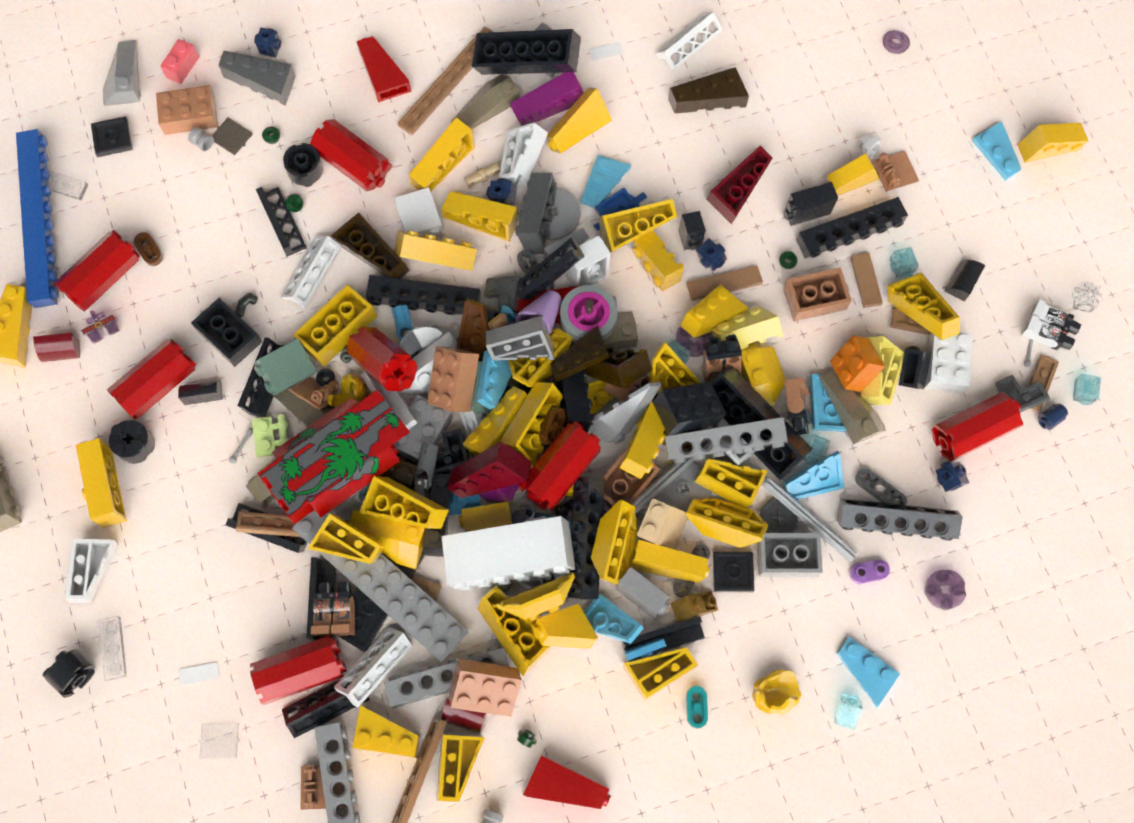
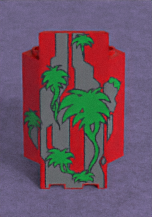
(334, 457)

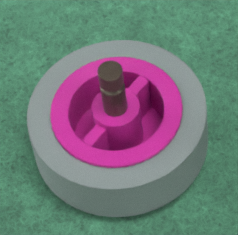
(587, 308)

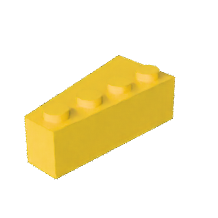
(14, 325)
(496, 422)
(512, 632)

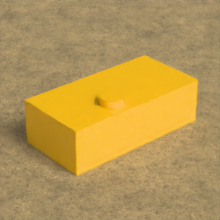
(333, 324)
(100, 483)

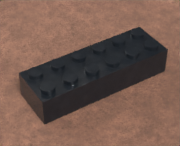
(526, 52)
(746, 405)

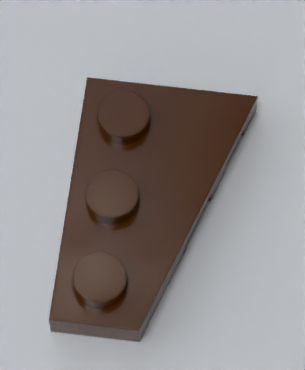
(473, 328)

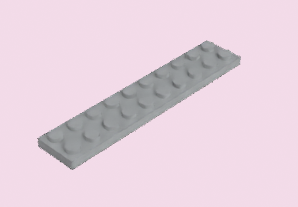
(394, 595)

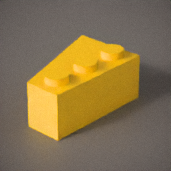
(1052, 140)
(657, 261)
(659, 671)
(455, 765)

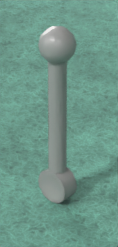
(1027, 363)
(233, 459)

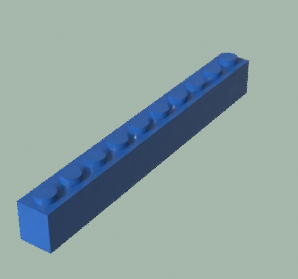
(36, 218)

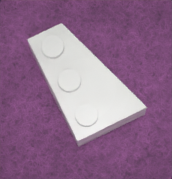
(521, 151)
(87, 567)

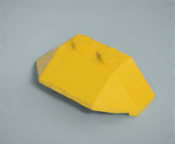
(539, 370)
(670, 370)
(763, 370)
(727, 522)
(615, 542)
(538, 599)

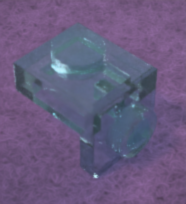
(849, 711)

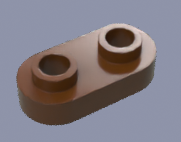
(148, 250)
(552, 425)

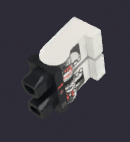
(1051, 326)

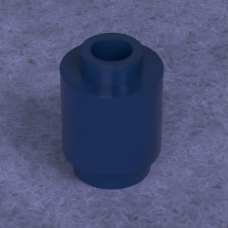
(1052, 416)

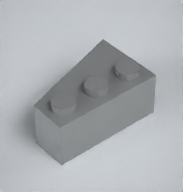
(520, 340)

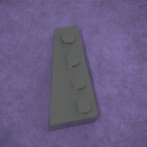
(259, 74)
(537, 212)

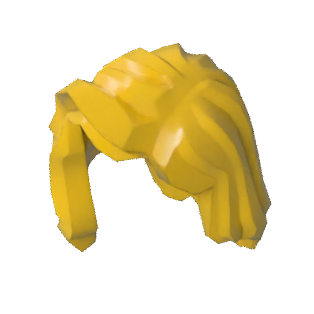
(351, 386)
(777, 692)

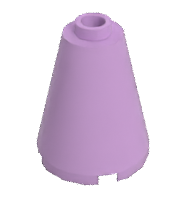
(546, 306)

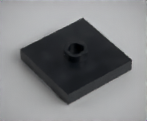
(111, 136)
(733, 572)

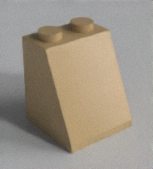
(663, 524)

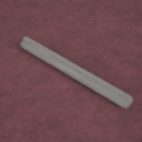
(664, 480)
(809, 519)

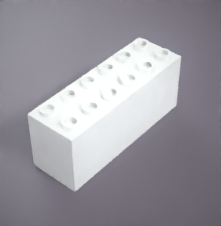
(508, 553)

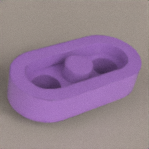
(870, 571)

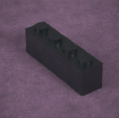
(575, 400)

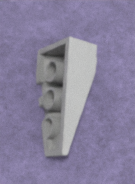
(123, 76)
(621, 420)

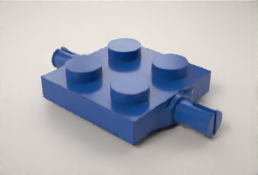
(618, 202)

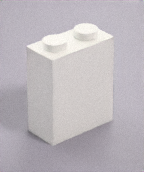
(419, 212)

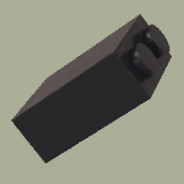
(810, 203)

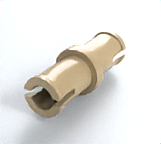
(482, 175)

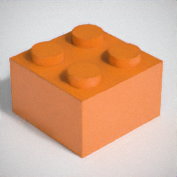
(857, 363)

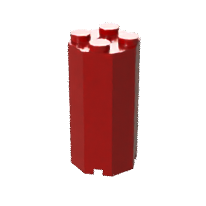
(351, 155)
(97, 270)
(382, 359)
(152, 378)
(977, 426)
(561, 466)
(297, 669)

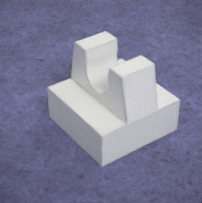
(869, 145)

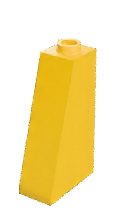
(580, 121)
(668, 562)

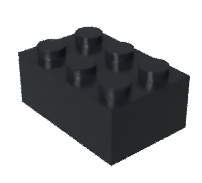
(226, 332)
(689, 408)

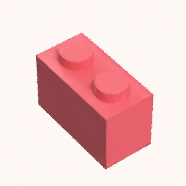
(179, 61)

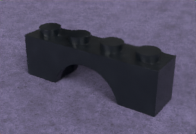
(441, 495)

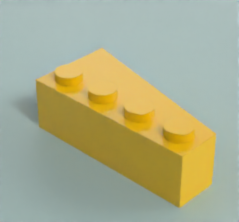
(443, 156)
(481, 214)
(628, 225)
(435, 250)
(925, 305)
(525, 427)
(644, 443)
(398, 503)

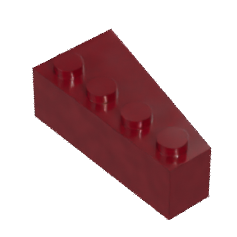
(737, 186)
(489, 471)

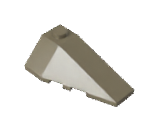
(489, 101)
(624, 333)
(300, 408)
(855, 413)

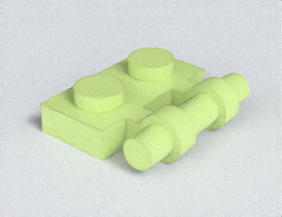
(264, 434)

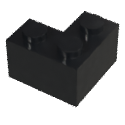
(455, 452)

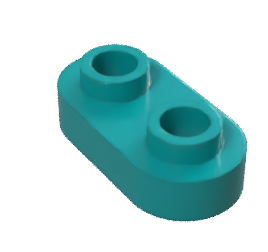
(696, 707)

